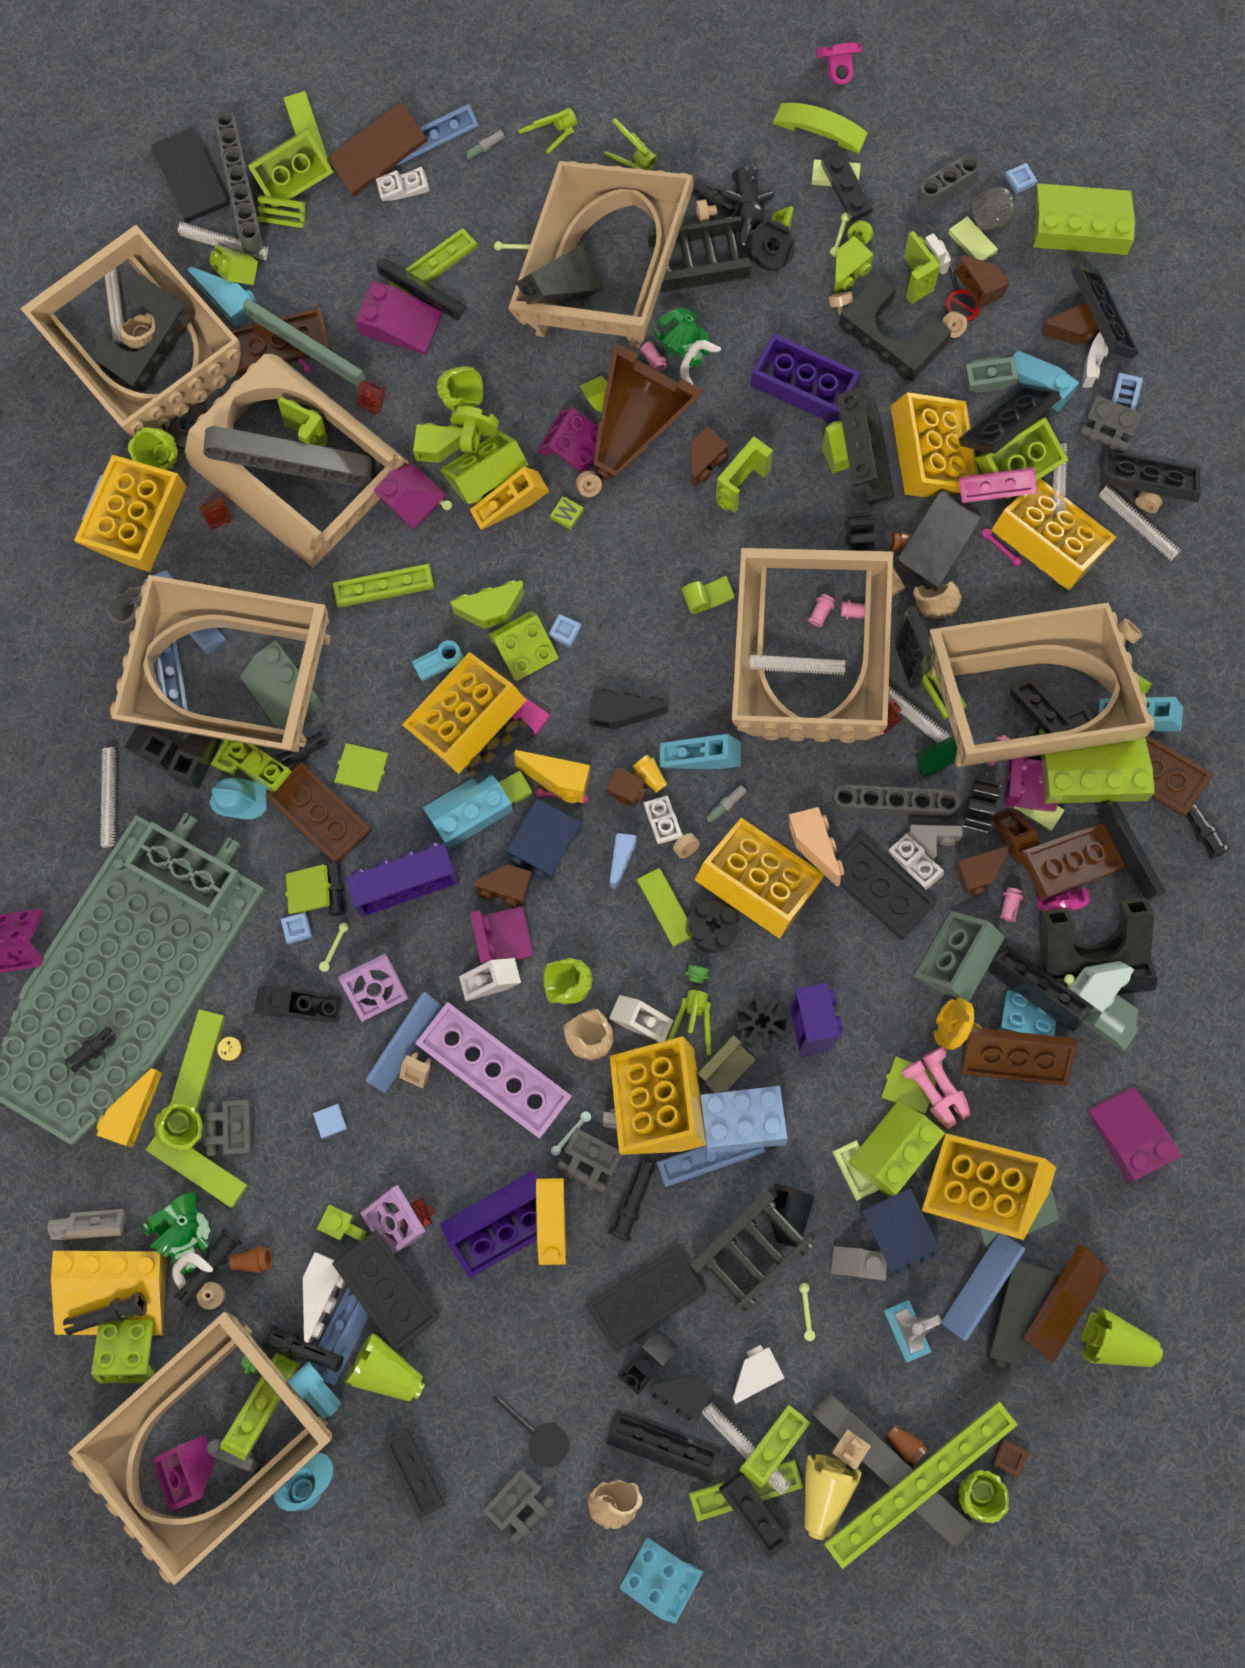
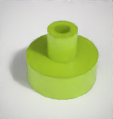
(862, 231)

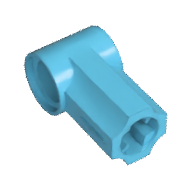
(435, 661)
(310, 1386)

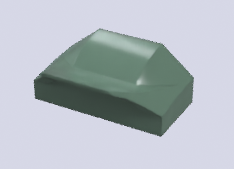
(991, 374)
(1116, 1023)

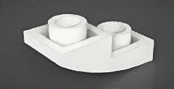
(397, 186)
(938, 248)
(1094, 358)
(662, 820)
(915, 862)

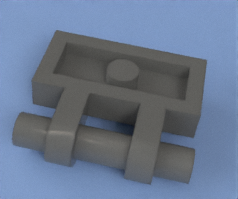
(1114, 417)
(236, 1128)
(592, 1152)
(248, 1465)
(512, 1500)

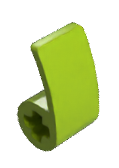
(703, 597)

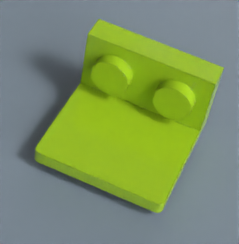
(924, 267)
(306, 422)
(524, 645)
(123, 1352)

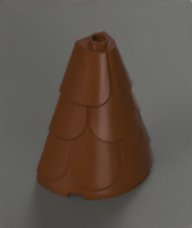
(636, 411)

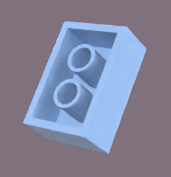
(743, 1119)

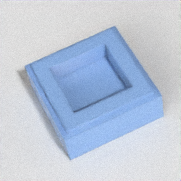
(1021, 178)
(564, 630)
(296, 928)
(330, 1121)

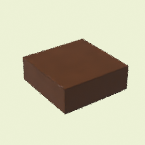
(1010, 1458)

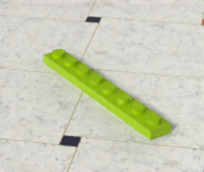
(920, 1484)

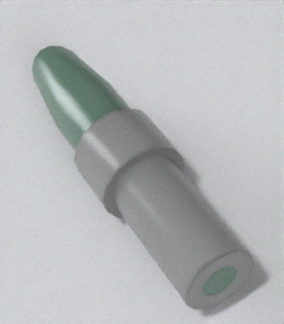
(485, 144)
(726, 803)

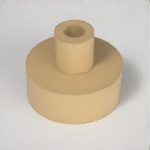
(704, 211)
(840, 300)
(956, 323)
(588, 483)
(1148, 502)
(1129, 631)
(686, 845)
(216, 1298)

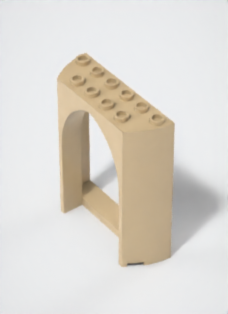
(573, 204)
(214, 345)
(273, 379)
(181, 607)
(1070, 637)
(866, 708)
(114, 1450)

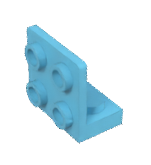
(1025, 1017)
(660, 1581)

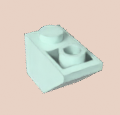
(1101, 983)

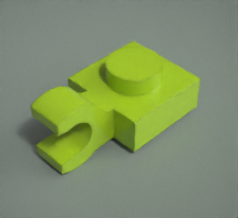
(338, 1224)

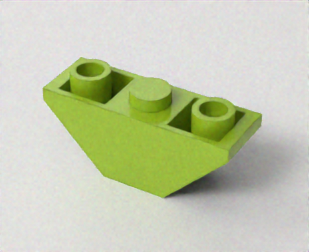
(490, 605)
(257, 765)

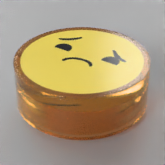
(230, 1049)

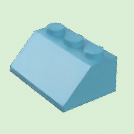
(468, 810)

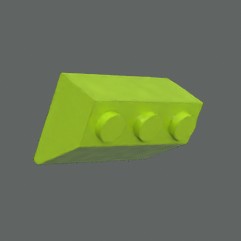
(290, 167)
(1031, 448)
(485, 470)
(896, 1148)

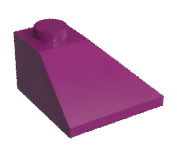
(409, 494)
(184, 1472)

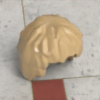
(138, 331)
(938, 603)
(589, 1035)
(614, 1503)

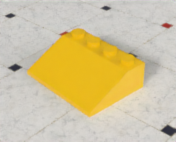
(929, 444)
(131, 512)
(1057, 547)
(464, 712)
(759, 877)
(657, 1098)
(988, 1186)
(94, 1278)

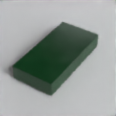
(936, 757)

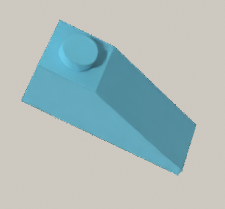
(223, 294)
(1044, 375)
(1165, 711)
(701, 753)

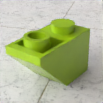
(851, 262)
(233, 265)
(436, 442)
(835, 447)

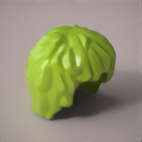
(460, 387)
(153, 448)
(567, 981)
(178, 1126)
(984, 1496)

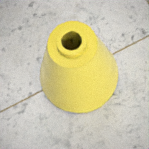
(827, 1493)

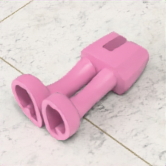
(951, 1096)

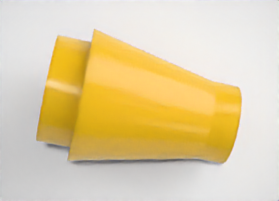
(648, 770)

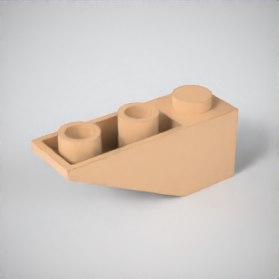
(812, 840)

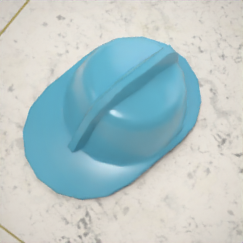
(238, 798)
(306, 1485)

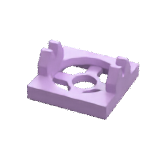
(367, 1011)
(371, 1217)

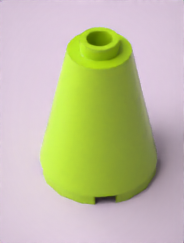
(1117, 1342)
(384, 1371)

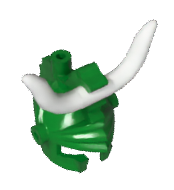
(686, 338)
(179, 1231)

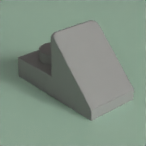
(929, 835)
(858, 1263)

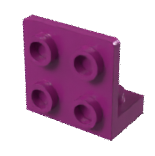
(572, 439)
(1025, 785)
(502, 935)
(15, 939)

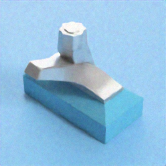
(910, 1330)

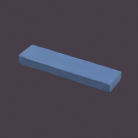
(698, 1162)

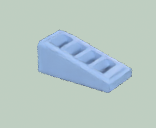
(1128, 380)
(622, 853)

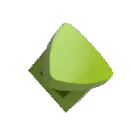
(594, 392)

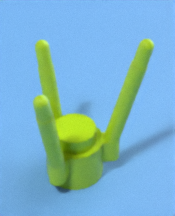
(563, 121)
(643, 156)
(695, 1004)

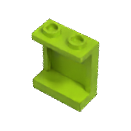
(752, 457)

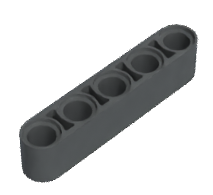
(906, 795)

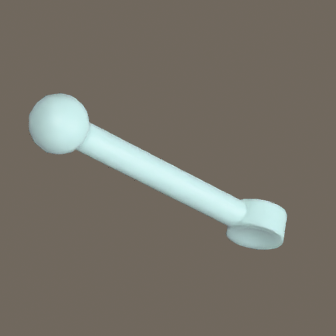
(556, 1150)

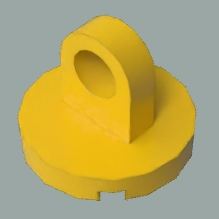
(954, 1023)

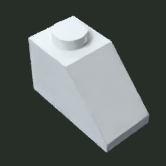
(490, 978)
(641, 1018)
(756, 1373)

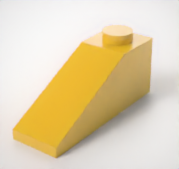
(510, 497)
(560, 777)
(127, 1114)
(551, 1222)

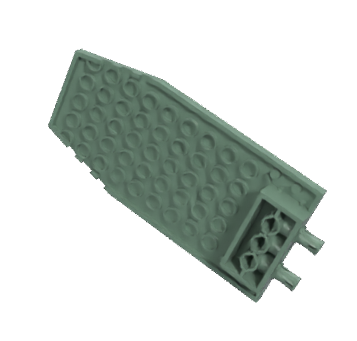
(122, 961)

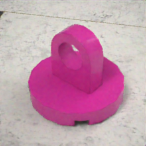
(839, 56)
(1071, 899)

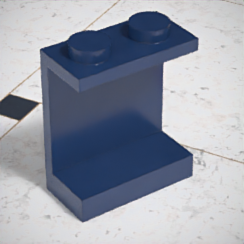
(543, 839)
(901, 1231)

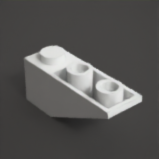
(319, 1288)

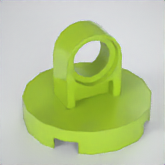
(474, 426)

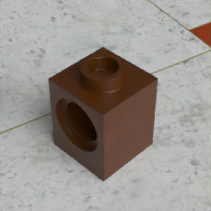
(626, 787)

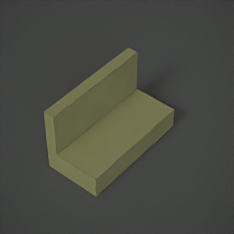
(726, 1066)

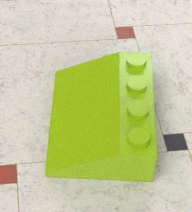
(1083, 219)
(1098, 774)

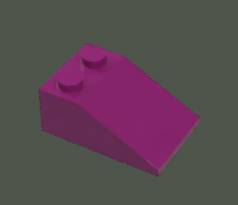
(397, 318)
(1133, 1135)

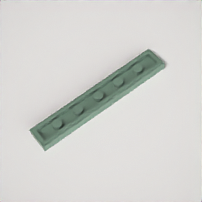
(303, 343)

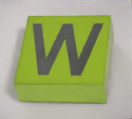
(566, 513)

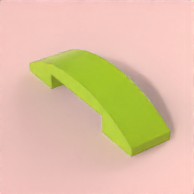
(822, 123)

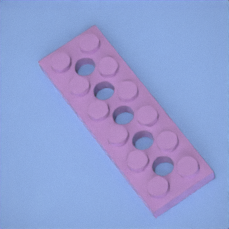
(493, 1088)

